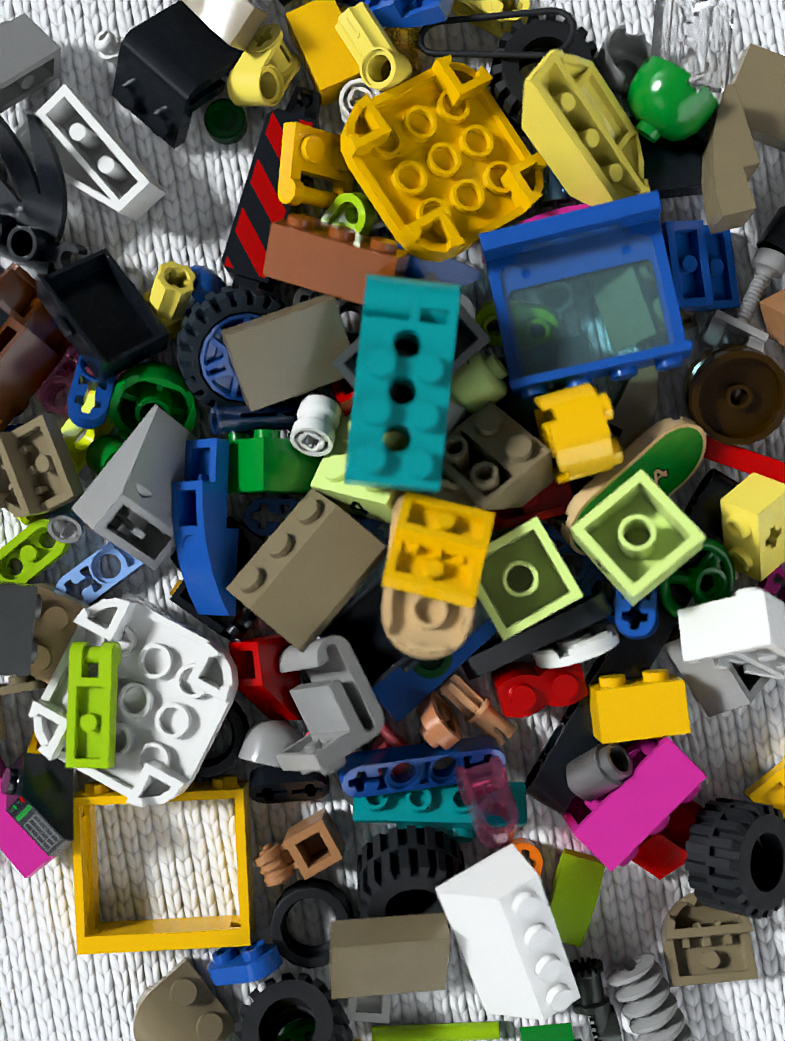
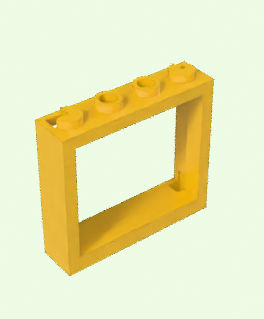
(169, 933)

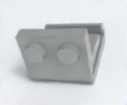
(334, 706)

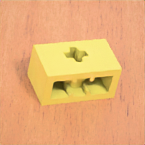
(755, 525)

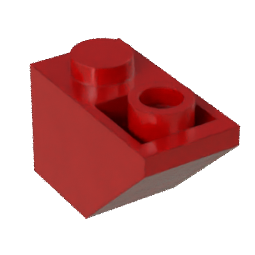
(260, 676)

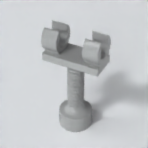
(768, 265)

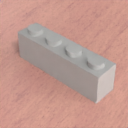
(26, 60)

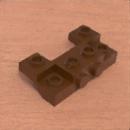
(28, 343)

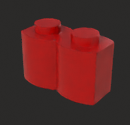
(527, 689)

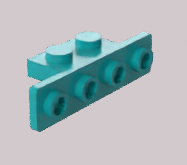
(432, 807)

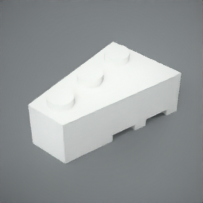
(94, 155)
(737, 630)

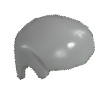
(621, 58)
(266, 740)

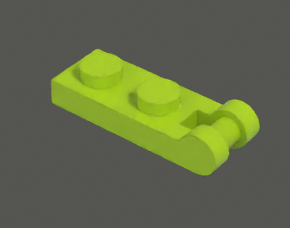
(92, 705)

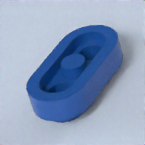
(244, 964)

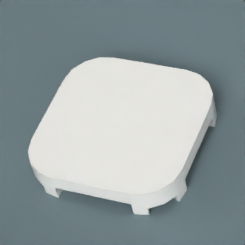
(169, 699)

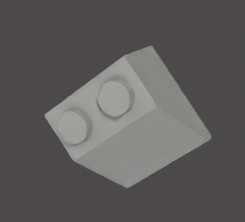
(714, 687)

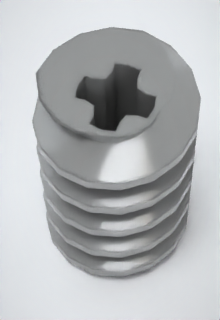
(648, 1000)

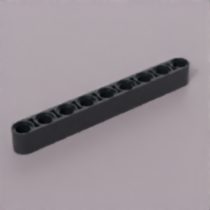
(630, 657)

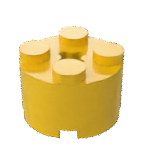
(577, 431)

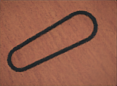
(494, 16)

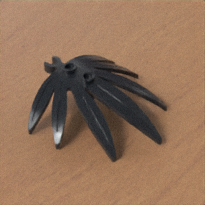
(33, 226)

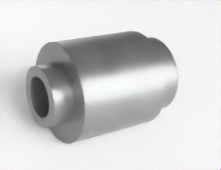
(598, 771)

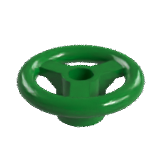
(715, 583)

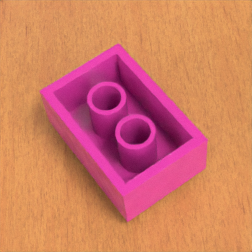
(639, 807)

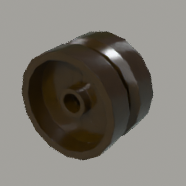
(732, 419)

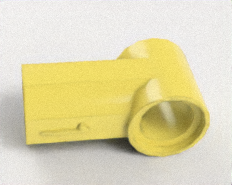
(372, 48)
(171, 295)

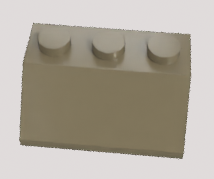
(308, 569)

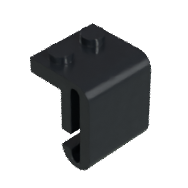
(171, 70)

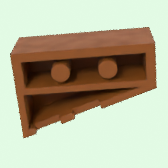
(329, 257)

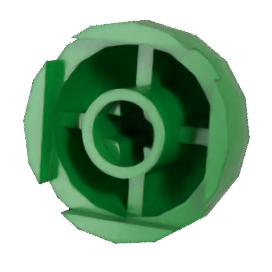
(667, 102)
(144, 387)

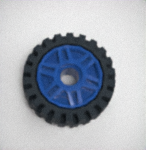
(201, 347)

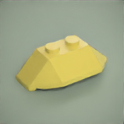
(582, 130)

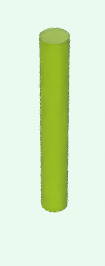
(438, 1032)

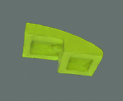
(575, 894)

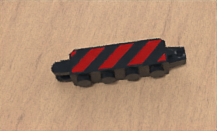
(259, 201)

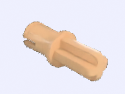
(476, 708)

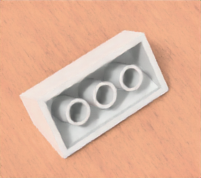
(509, 937)

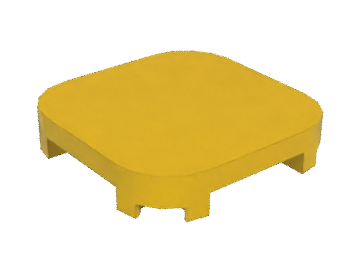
(441, 160)

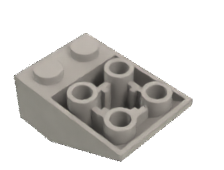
(133, 491)

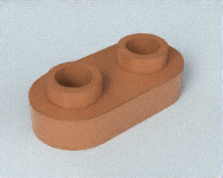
(439, 721)

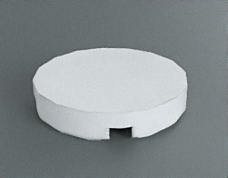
(578, 646)

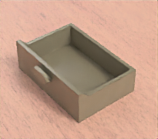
(762, 94)
(287, 351)
(388, 955)

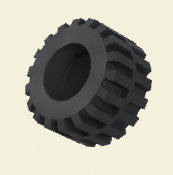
(535, 36)
(737, 857)
(402, 870)
(290, 1001)

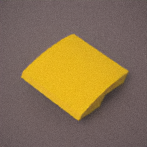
(438, 549)

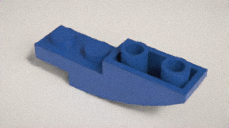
(199, 518)

